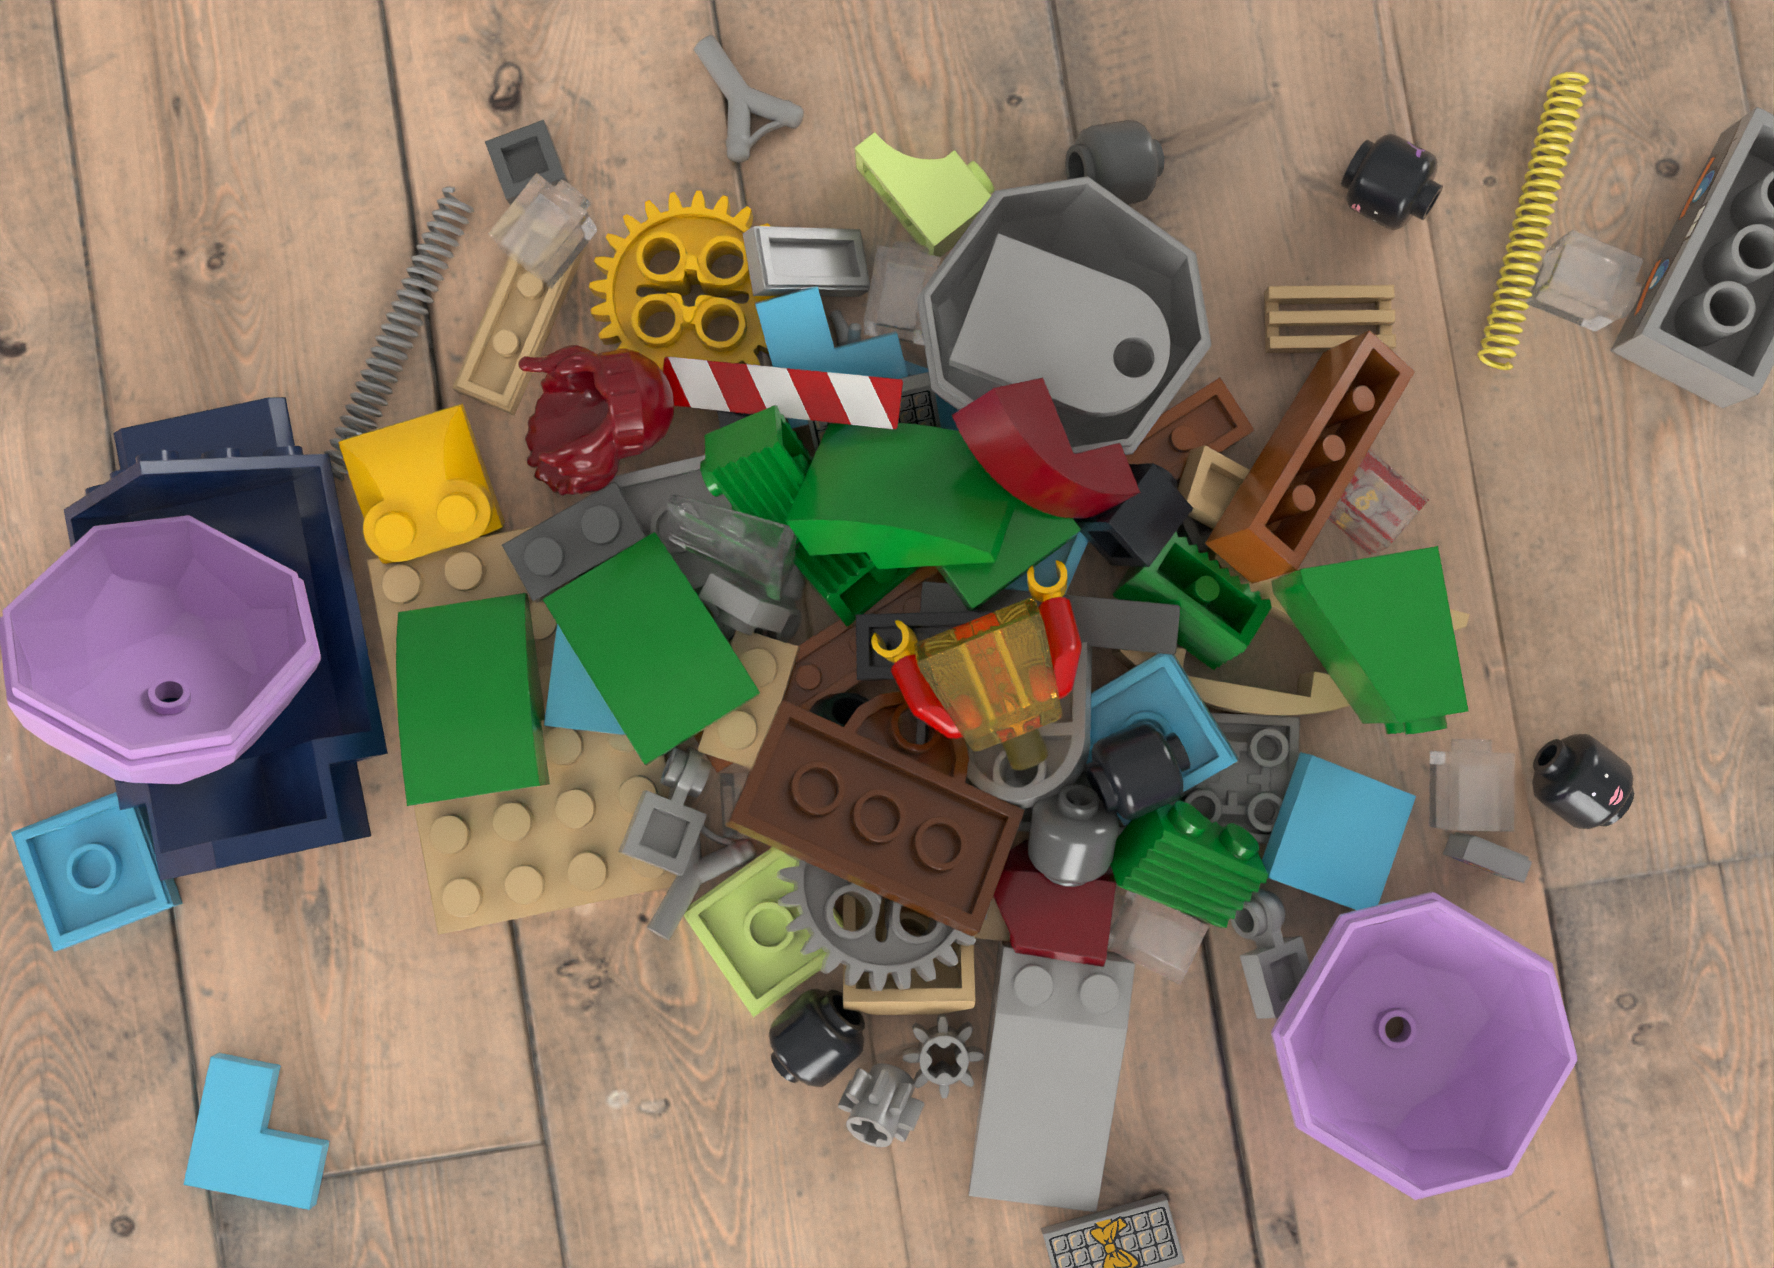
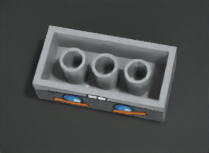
(1711, 291)

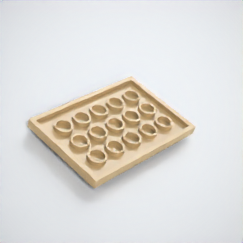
(532, 845)

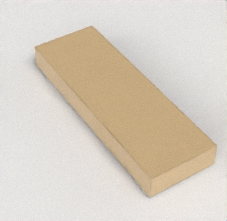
(511, 328)

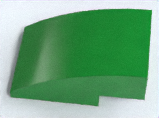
(900, 498)
(651, 648)
(469, 700)

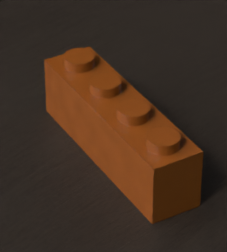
(1310, 458)

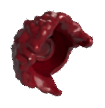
(594, 415)

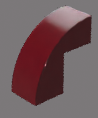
(1028, 453)

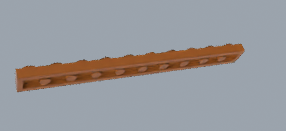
(829, 658)

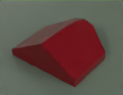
(1055, 918)

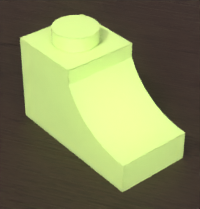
(927, 196)

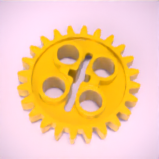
(699, 239)

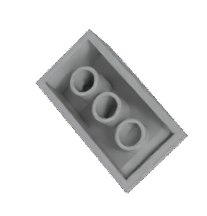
(1050, 1079)

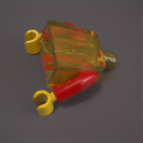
(995, 673)

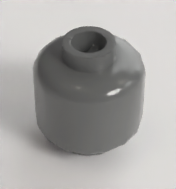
(1118, 158)
(1072, 836)

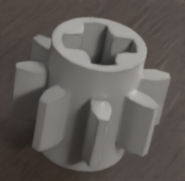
(942, 1072)
(881, 1105)

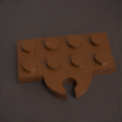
(880, 809)

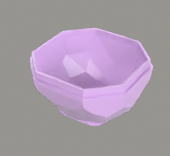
(153, 618)
(1465, 1076)

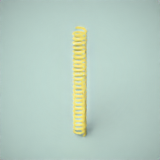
(1545, 185)

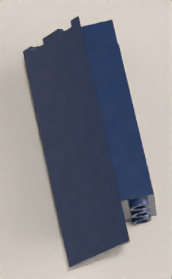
(302, 775)

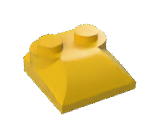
(421, 485)

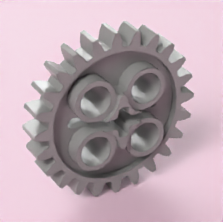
(859, 950)

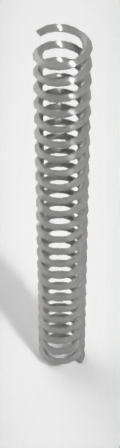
(397, 326)

